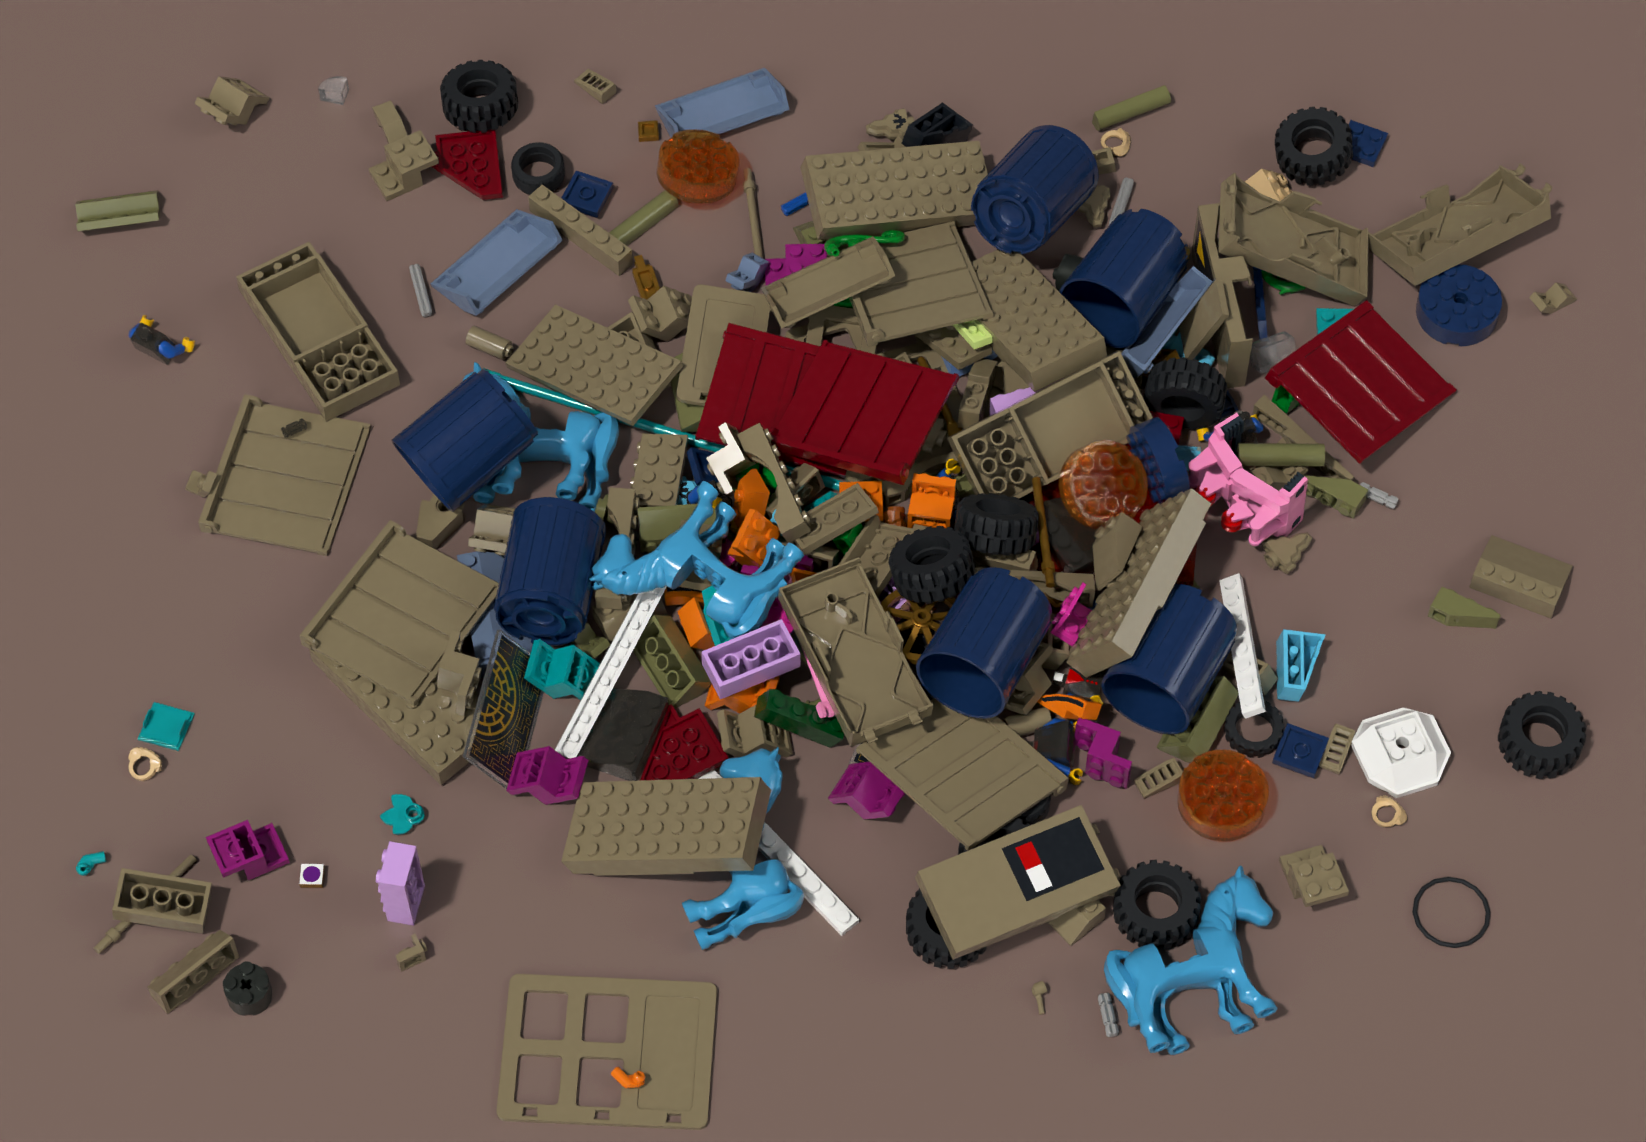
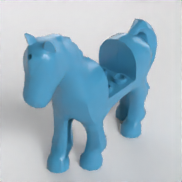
(582, 444)
(740, 599)
(754, 894)
(1146, 984)

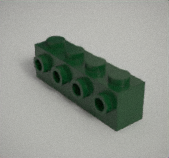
(797, 718)

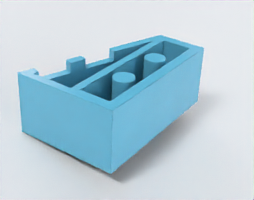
(1295, 662)

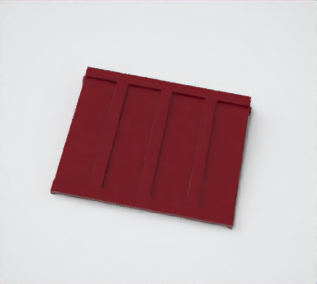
(1361, 381)
(756, 384)
(863, 412)

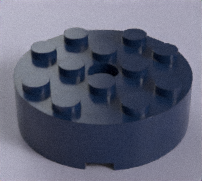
(1459, 306)
(1156, 450)

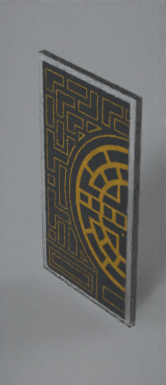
(503, 712)

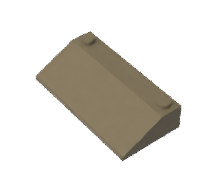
(828, 282)

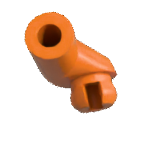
(628, 1081)

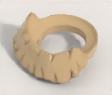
(1122, 135)
(155, 762)
(1385, 801)

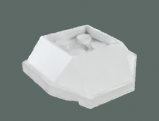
(1401, 769)

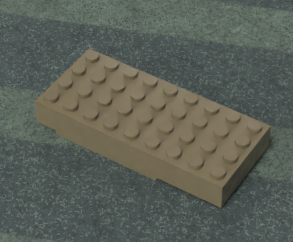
(893, 188)
(1034, 322)
(318, 331)
(1048, 426)
(1143, 586)
(426, 731)
(666, 826)

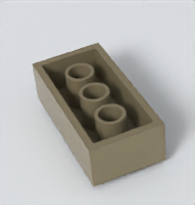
(162, 900)

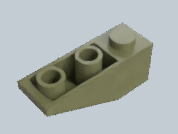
(1337, 493)
(1459, 611)

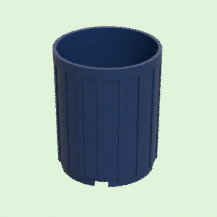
(1034, 189)
(1127, 275)
(466, 439)
(548, 569)
(985, 643)
(1173, 662)

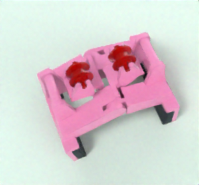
(1220, 473)

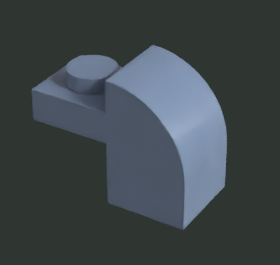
(749, 273)

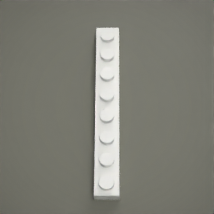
(1243, 649)

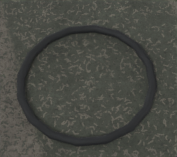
(1435, 940)

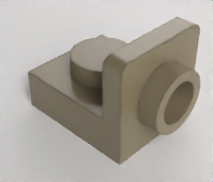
(200, 483)
(412, 956)

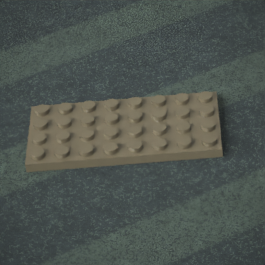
(594, 365)

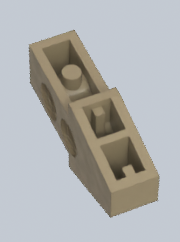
(977, 392)
(434, 524)

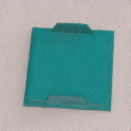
(165, 726)

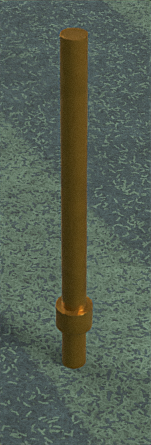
(1047, 565)

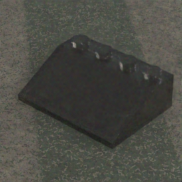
(1068, 539)
(625, 732)

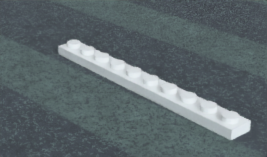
(608, 673)
(800, 874)

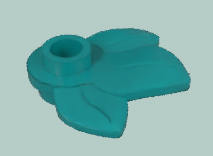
(400, 814)

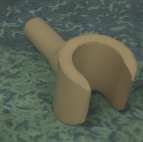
(1037, 990)

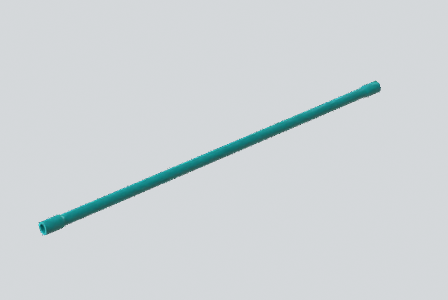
(641, 423)

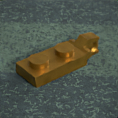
(644, 278)

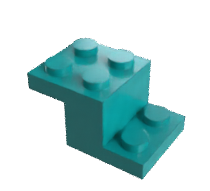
(560, 670)

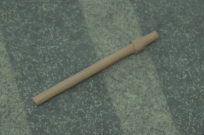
(749, 189)
(113, 934)

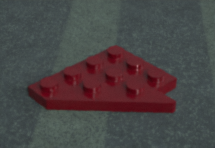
(470, 162)
(683, 748)

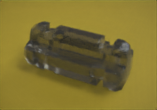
(294, 428)

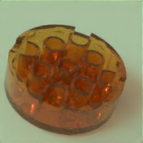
(697, 166)
(1082, 485)
(1212, 813)

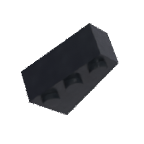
(937, 127)

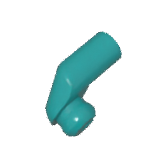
(88, 861)

